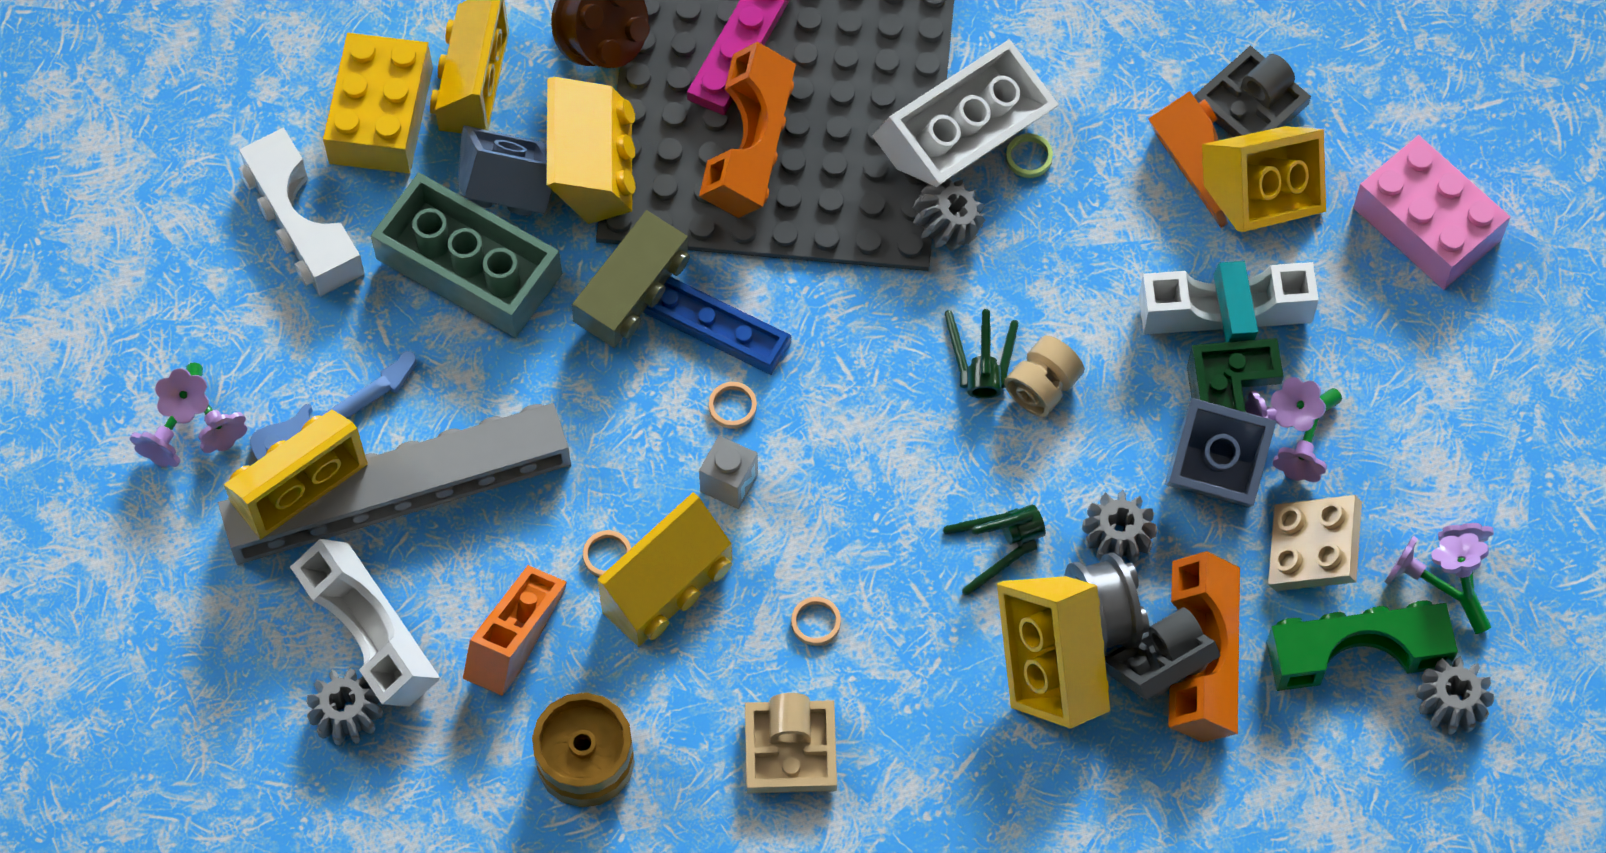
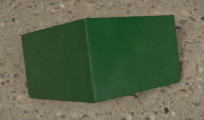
(1222, 370)

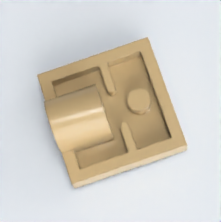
(1315, 543)
(790, 745)

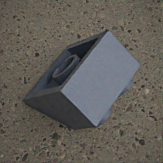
(503, 171)
(1220, 453)

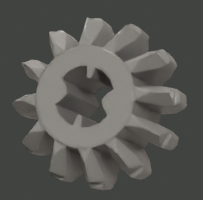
(949, 214)
(1136, 523)
(334, 697)
(1450, 708)

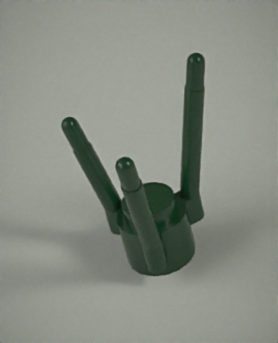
(983, 376)
(1018, 526)

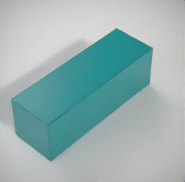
(1235, 301)

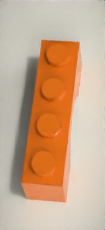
(760, 87)
(1207, 702)

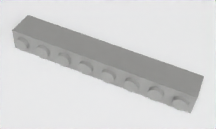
(415, 479)

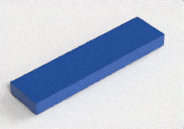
(720, 325)

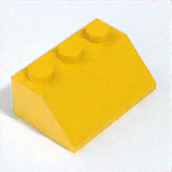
(471, 66)
(590, 148)
(1267, 176)
(296, 472)
(665, 571)
(1054, 649)

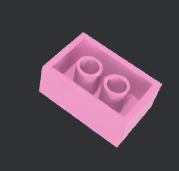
(1431, 212)

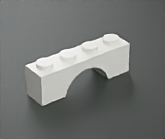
(323, 250)
(1181, 304)
(342, 585)

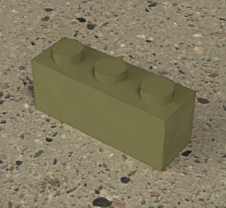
(631, 279)

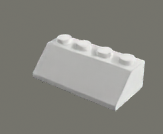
(965, 116)

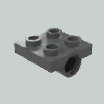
(1254, 94)
(1166, 655)

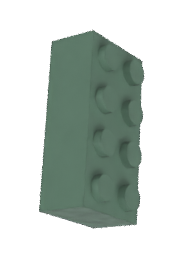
(467, 254)

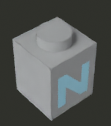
(728, 472)

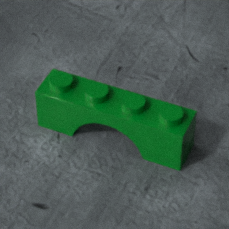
(1411, 635)

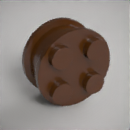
(600, 30)

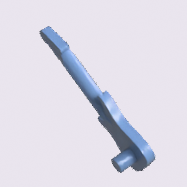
(391, 379)

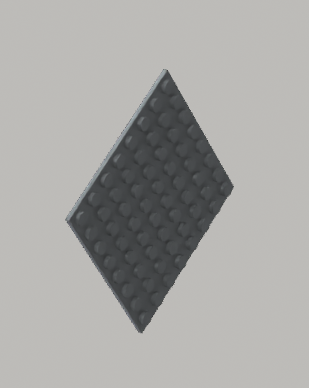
(832, 182)

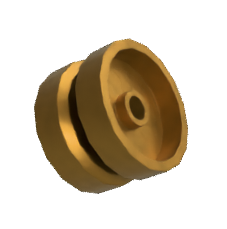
(583, 749)

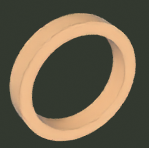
(732, 386)
(596, 537)
(816, 601)

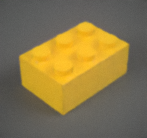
(378, 103)

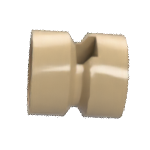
(1043, 377)

